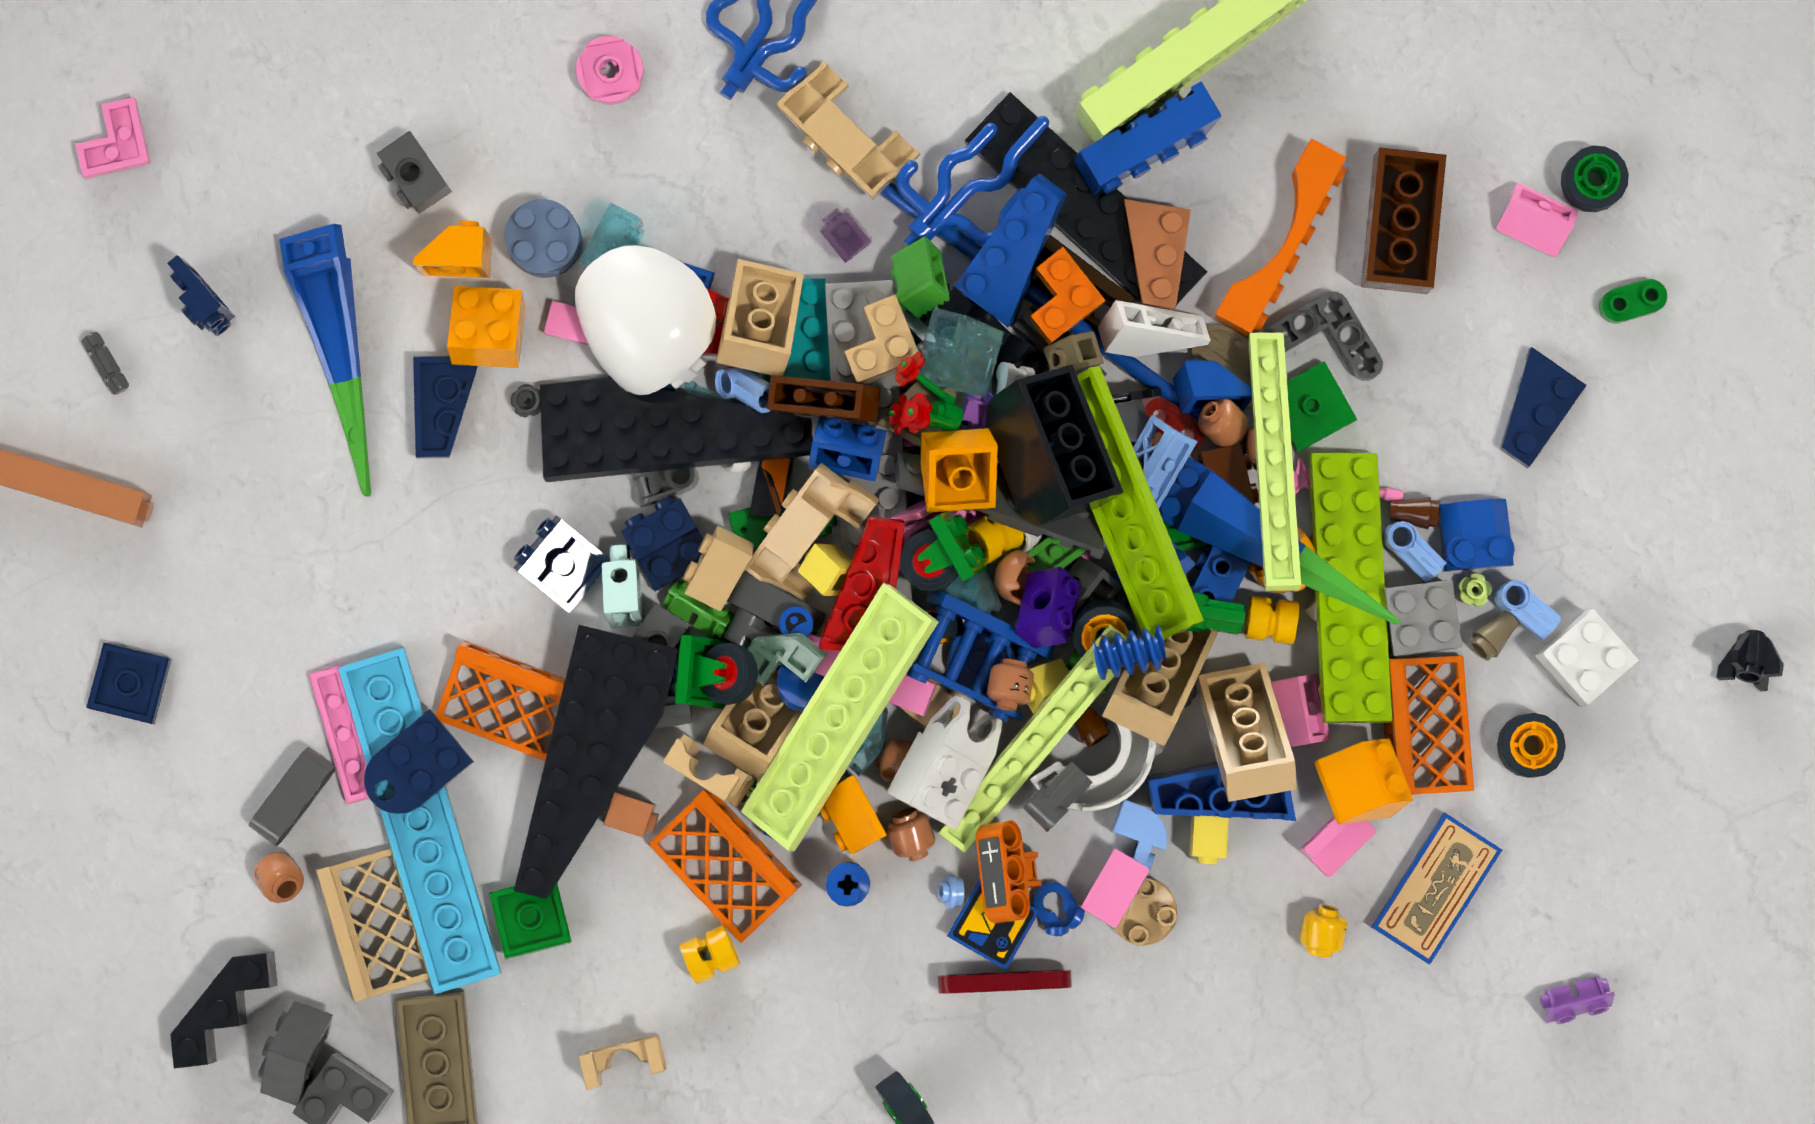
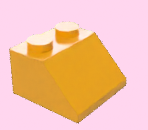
(457, 253)
(959, 470)
(1364, 782)
(852, 816)

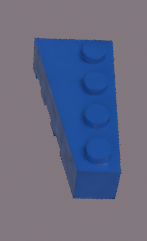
(1148, 141)
(1007, 261)
(1202, 793)

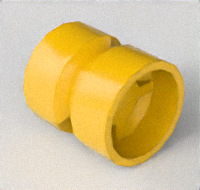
(994, 538)
(1271, 620)
(721, 950)

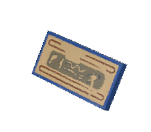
(1436, 888)

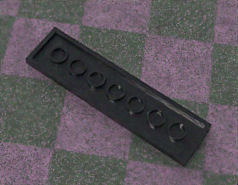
(1089, 220)

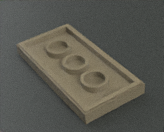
(436, 1059)

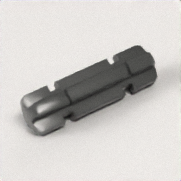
(105, 363)

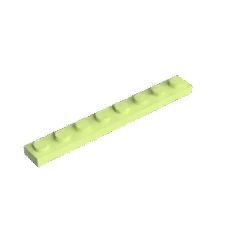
(1274, 462)
(1031, 745)

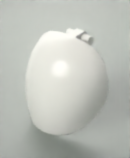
(645, 318)

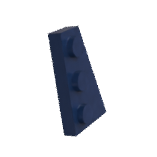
(439, 403)
(1540, 405)

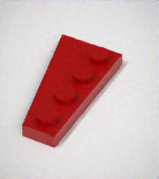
(873, 564)

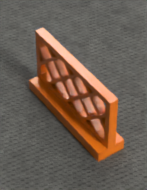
(512, 672)
(1399, 728)
(746, 844)

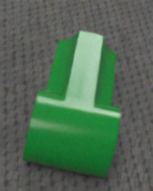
(1219, 615)

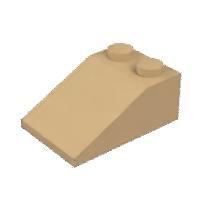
(760, 318)
(753, 730)

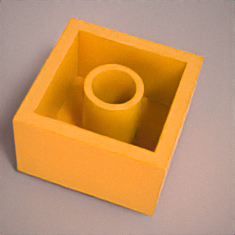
(486, 327)

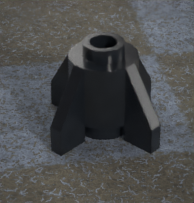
(1751, 660)

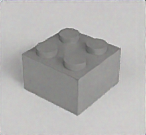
(1426, 619)

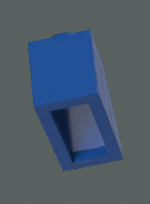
(1203, 381)

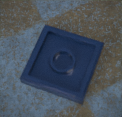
(129, 683)

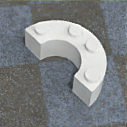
(1117, 781)

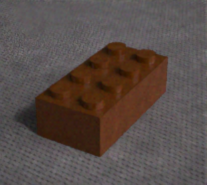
(1403, 221)

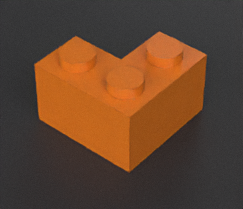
(1073, 297)

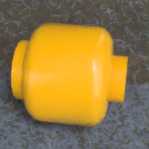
(1323, 931)

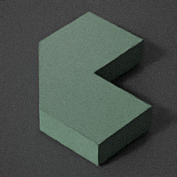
(791, 650)

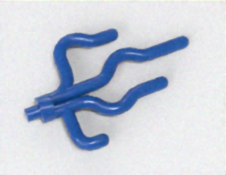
(747, 61)
(937, 215)

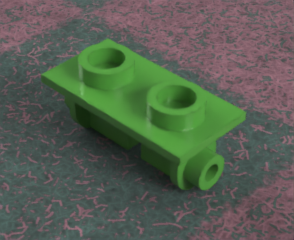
(709, 619)

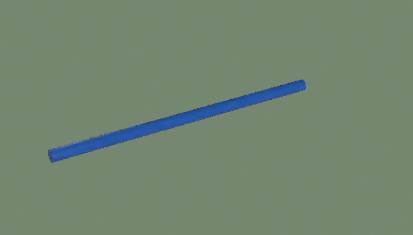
(1040, 298)

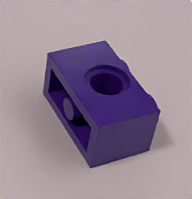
(1047, 607)

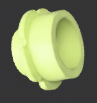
(1466, 593)

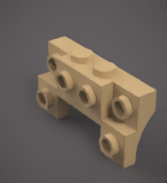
(838, 138)
(801, 524)

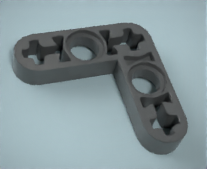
(1324, 321)

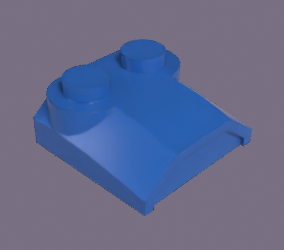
(1475, 535)

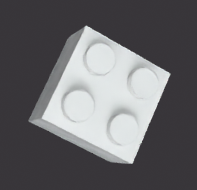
(1586, 658)

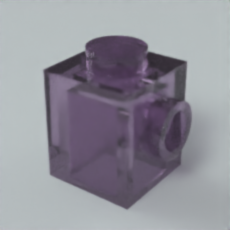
(845, 233)

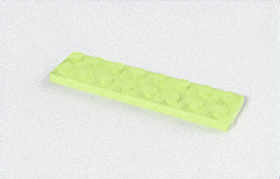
(839, 716)

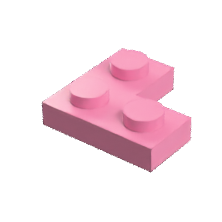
(123, 147)

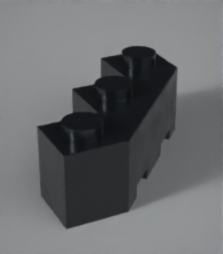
(1012, 350)
(220, 1007)

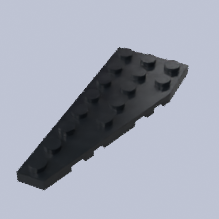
(605, 431)
(603, 720)

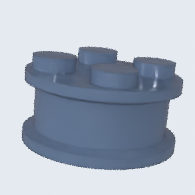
(543, 238)

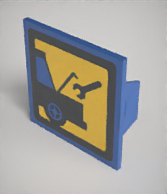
(990, 940)

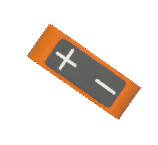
(1005, 871)

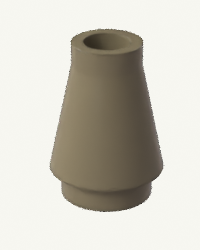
(1492, 637)

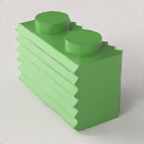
(920, 277)

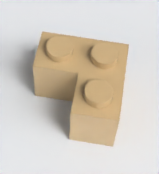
(888, 348)

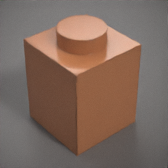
(631, 815)

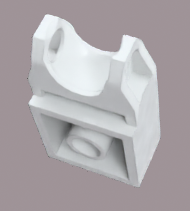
(947, 764)

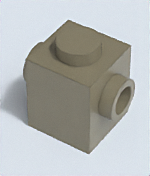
(1069, 352)

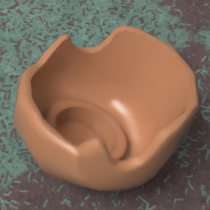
(1011, 576)

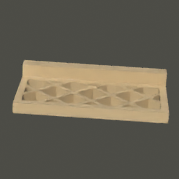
(346, 934)

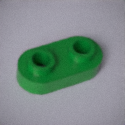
(1634, 301)

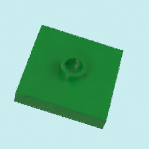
(1316, 407)
(529, 922)

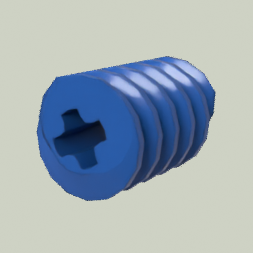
(1129, 653)
(838, 893)

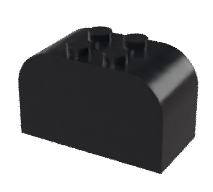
(1051, 447)

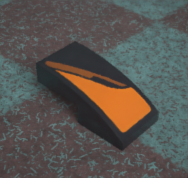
(771, 487)

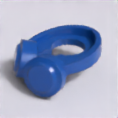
(1053, 925)

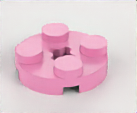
(594, 59)

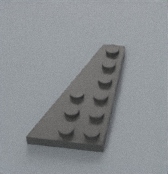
(1074, 530)

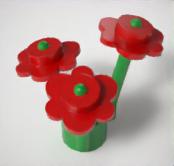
(919, 412)

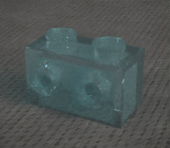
(615, 230)

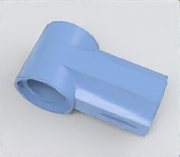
(744, 386)
(1415, 553)
(1529, 610)

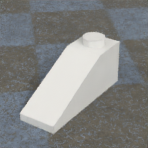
(1149, 330)

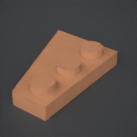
(1158, 249)

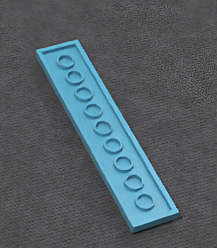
(425, 840)

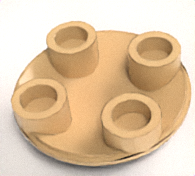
(1149, 915)

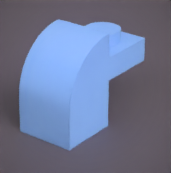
(1142, 826)

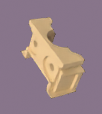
(728, 787)
(598, 1060)

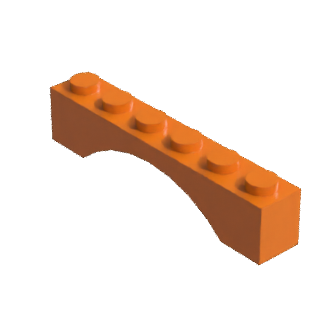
(1312, 179)

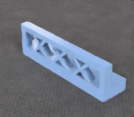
(1163, 460)

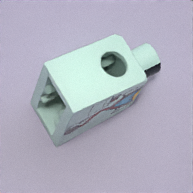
(622, 600)

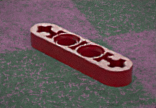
(1004, 981)

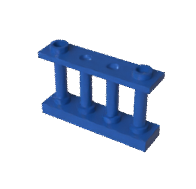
(975, 622)

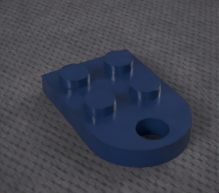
(417, 764)

